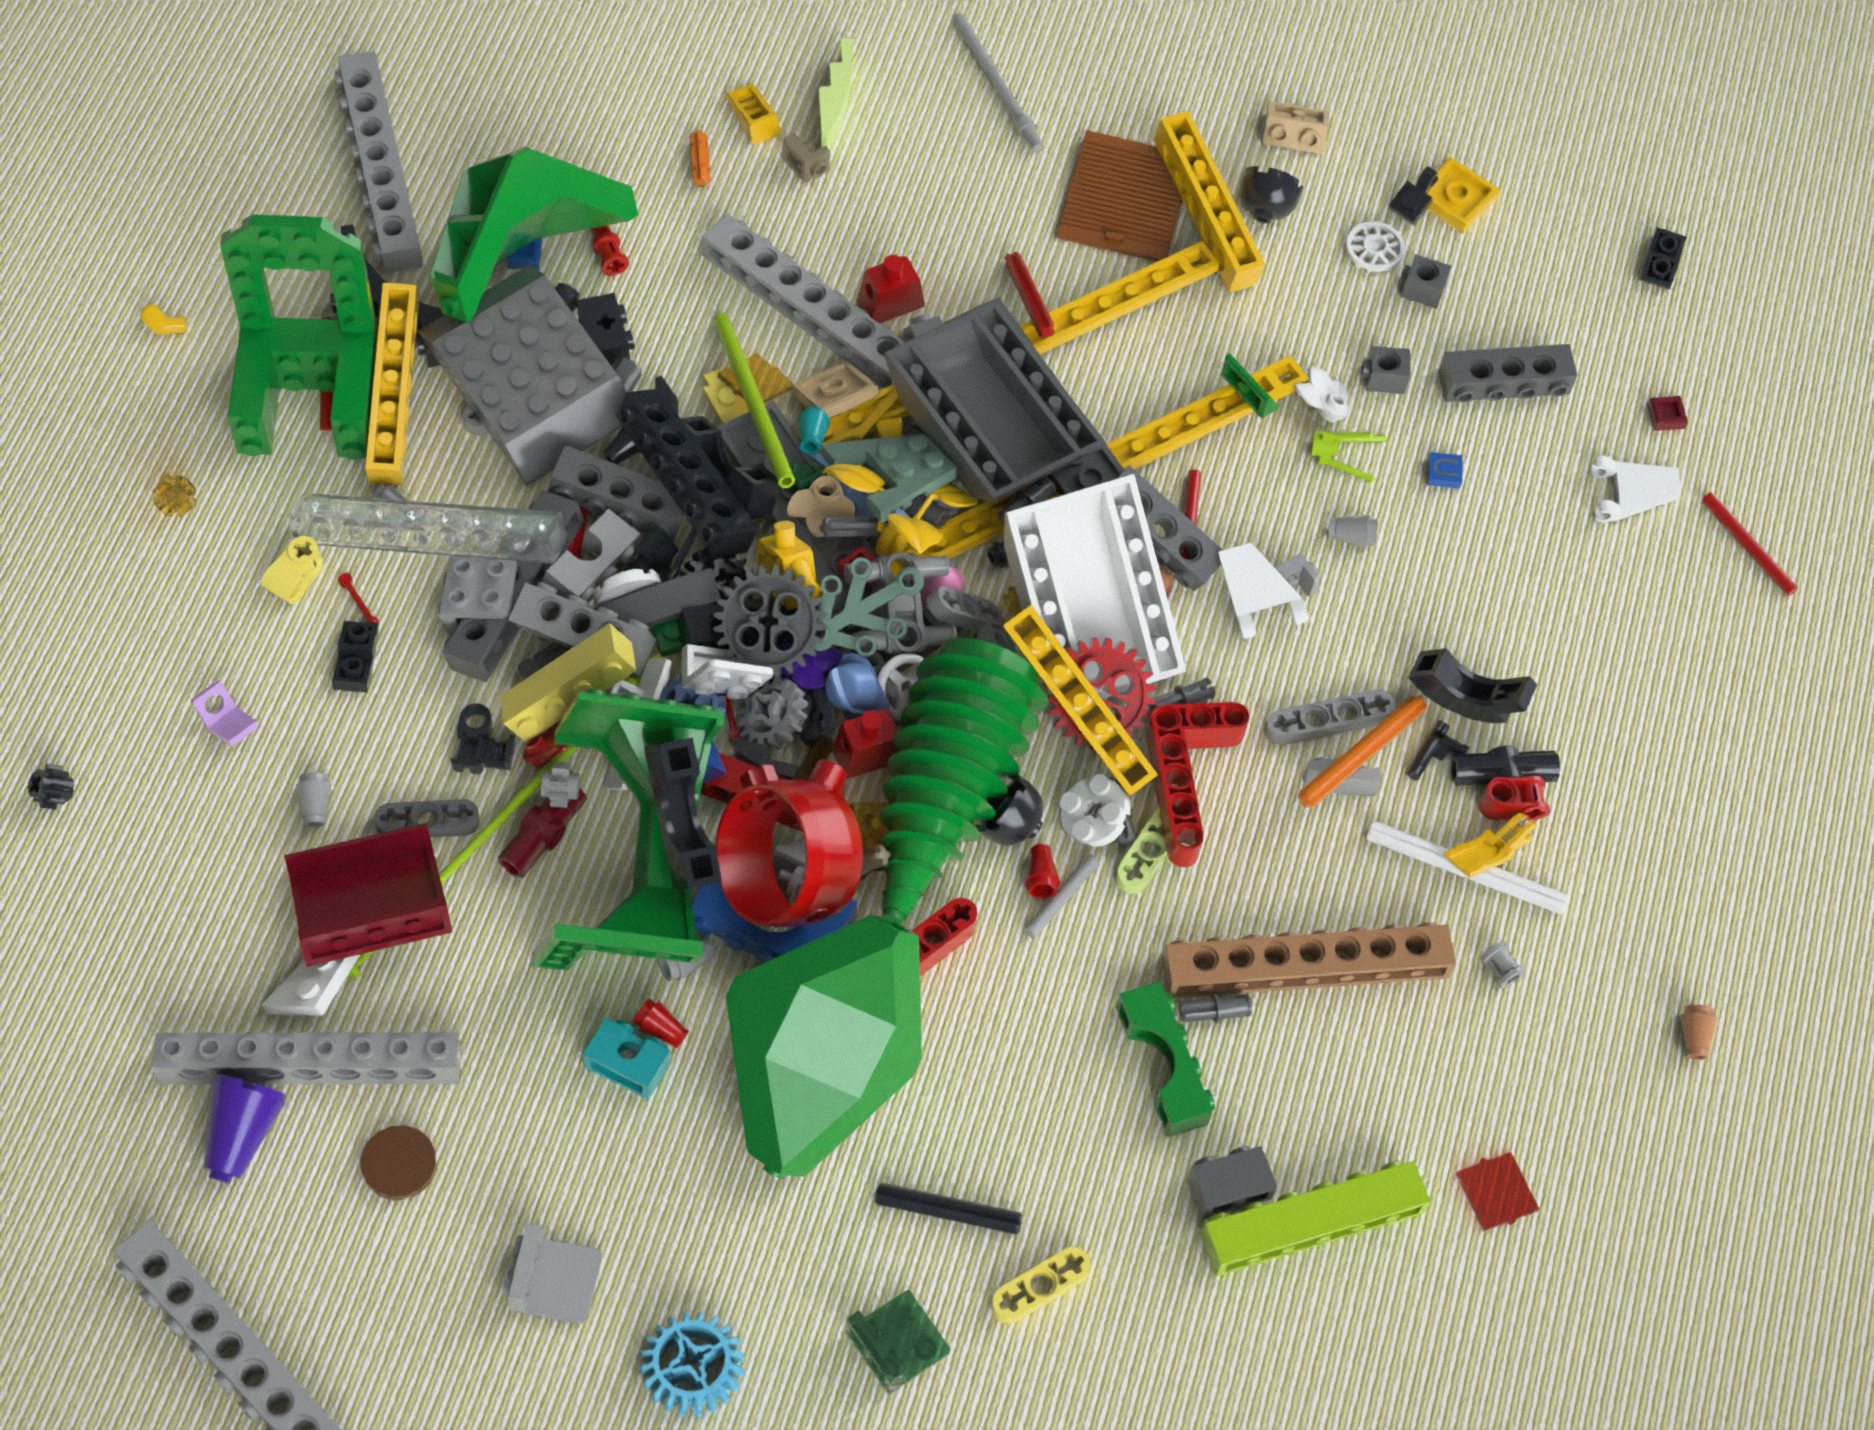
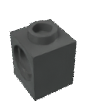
(1424, 280)
(1387, 369)

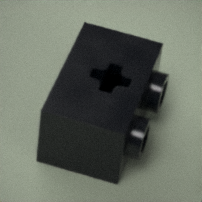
(604, 324)

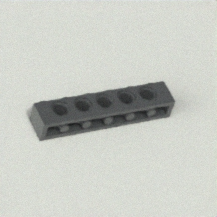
(481, 656)

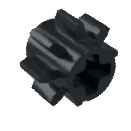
(50, 786)

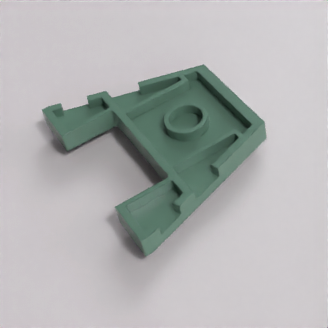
(905, 463)

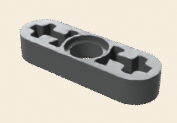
(438, 829)

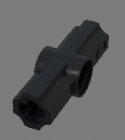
(1503, 762)

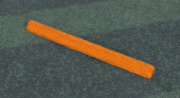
(1362, 751)

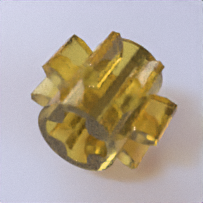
(174, 495)

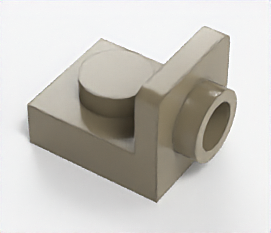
(802, 160)

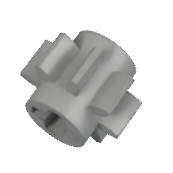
(560, 785)

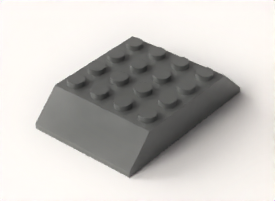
(529, 372)
(990, 403)

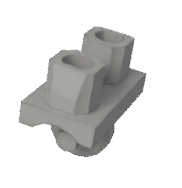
(790, 865)

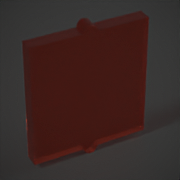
(1497, 1191)

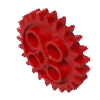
(1111, 664)

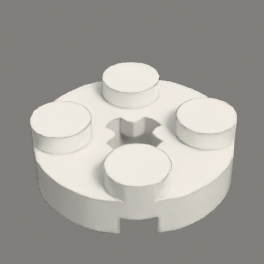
(1078, 803)

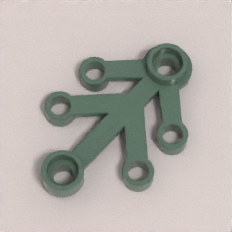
(857, 611)

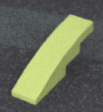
(835, 97)

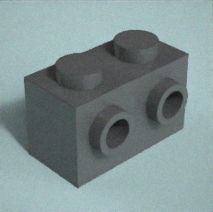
(1231, 1181)

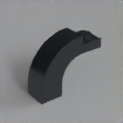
(1466, 693)

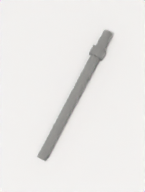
(1022, 122)

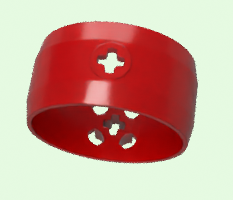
(745, 850)

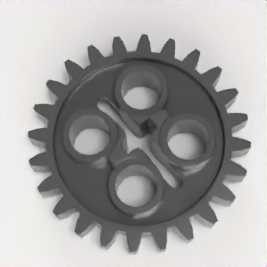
(802, 624)

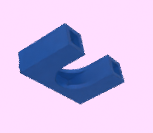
(717, 917)

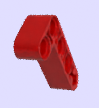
(939, 926)

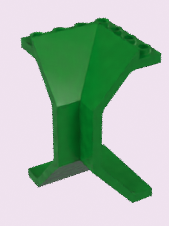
(654, 917)

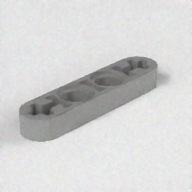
(1328, 713)

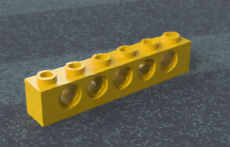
(1208, 201)
(392, 384)
(1080, 700)

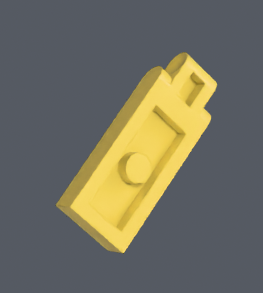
(721, 398)

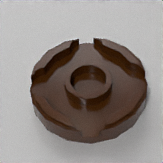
(398, 1162)

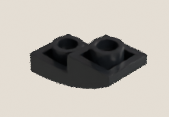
(1663, 258)
(356, 656)

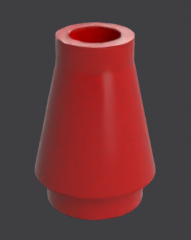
(1041, 873)
(658, 1022)

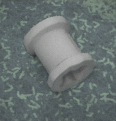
(1503, 964)

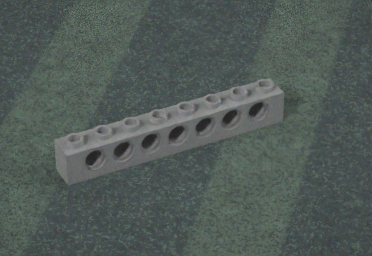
(380, 163)
(791, 290)
(308, 1058)
(151, 1247)

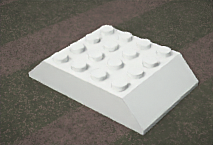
(1095, 574)

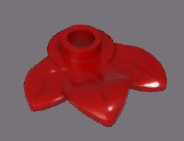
(542, 748)

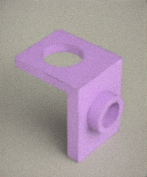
(228, 721)

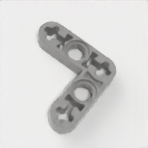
(970, 613)

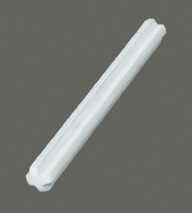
(1494, 877)

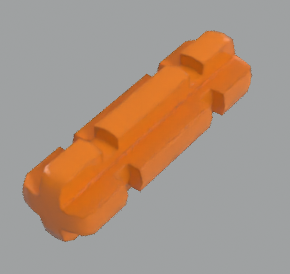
(700, 158)

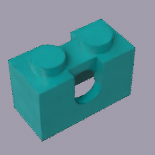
(637, 1074)

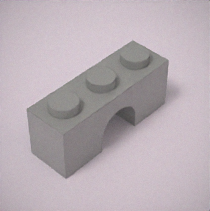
(609, 542)

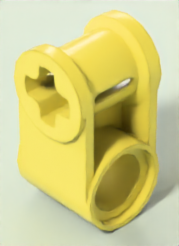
(294, 571)

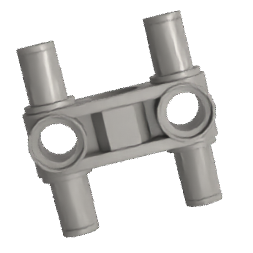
(904, 606)

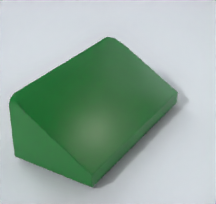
(1247, 387)

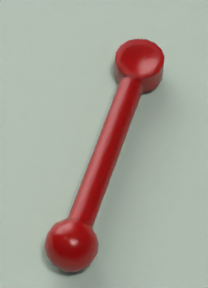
(346, 581)
(734, 732)

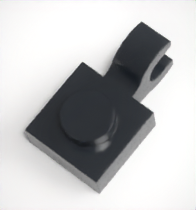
(1414, 199)
(653, 551)

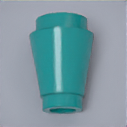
(812, 429)

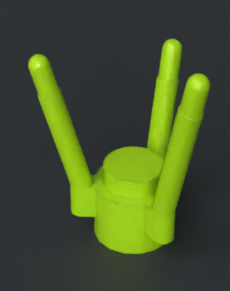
(1328, 443)

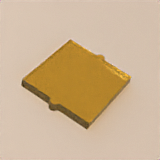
(768, 379)

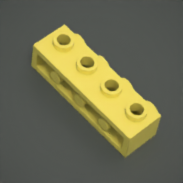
(549, 692)

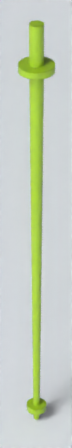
(500, 818)

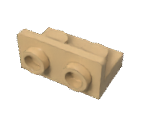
(1296, 127)

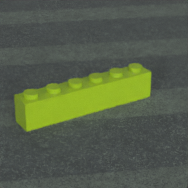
(1314, 1217)

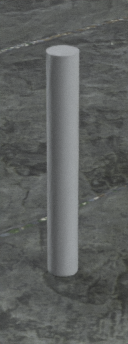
(1062, 896)

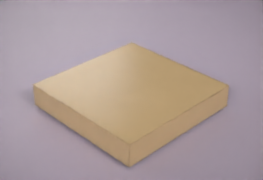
(835, 389)

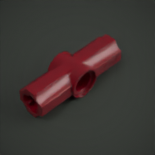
(538, 831)

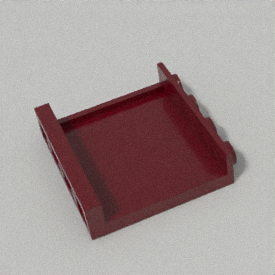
(367, 894)

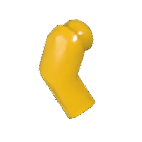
(160, 323)

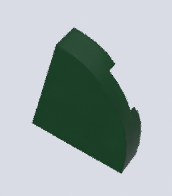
(804, 475)

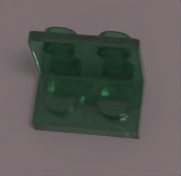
(897, 1341)

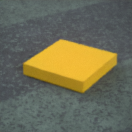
(1460, 195)

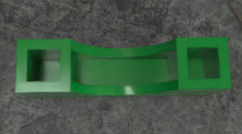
(1150, 1018)

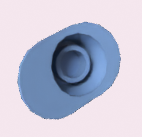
(854, 687)

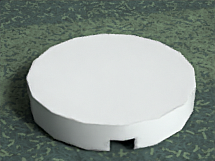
(624, 584)

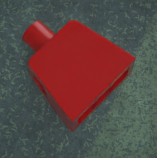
(890, 289)
(865, 743)

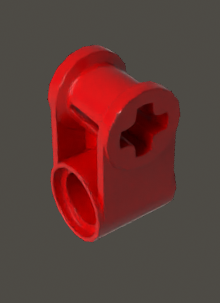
(1518, 796)

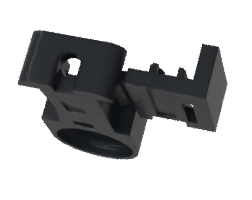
(484, 748)

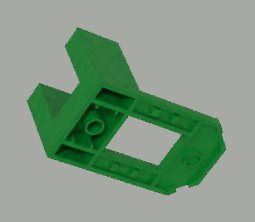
(297, 350)

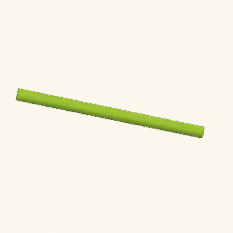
(754, 401)

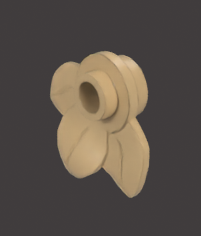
(815, 507)

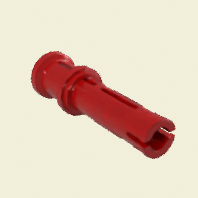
(607, 246)

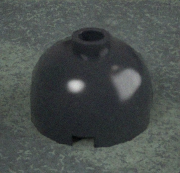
(1269, 194)
(1016, 814)

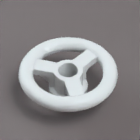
(892, 680)

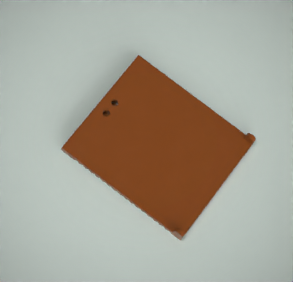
(1123, 196)

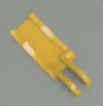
(1490, 848)

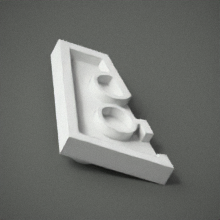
(309, 988)

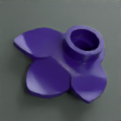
(812, 675)

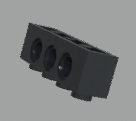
(697, 625)

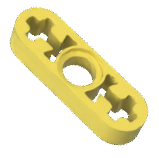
(1012, 1290)

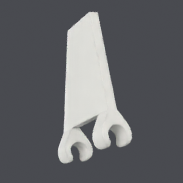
(1637, 487)
(1257, 586)

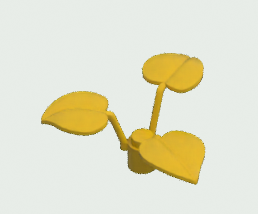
(900, 527)

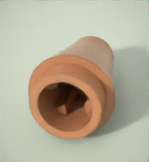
(1698, 1030)

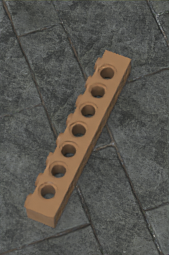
(1293, 972)

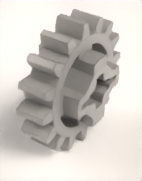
(773, 713)

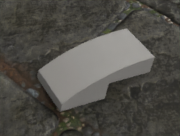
(1362, 782)

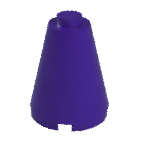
(237, 1125)

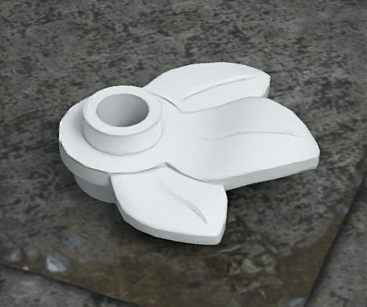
(1324, 394)

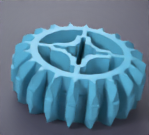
(703, 1355)

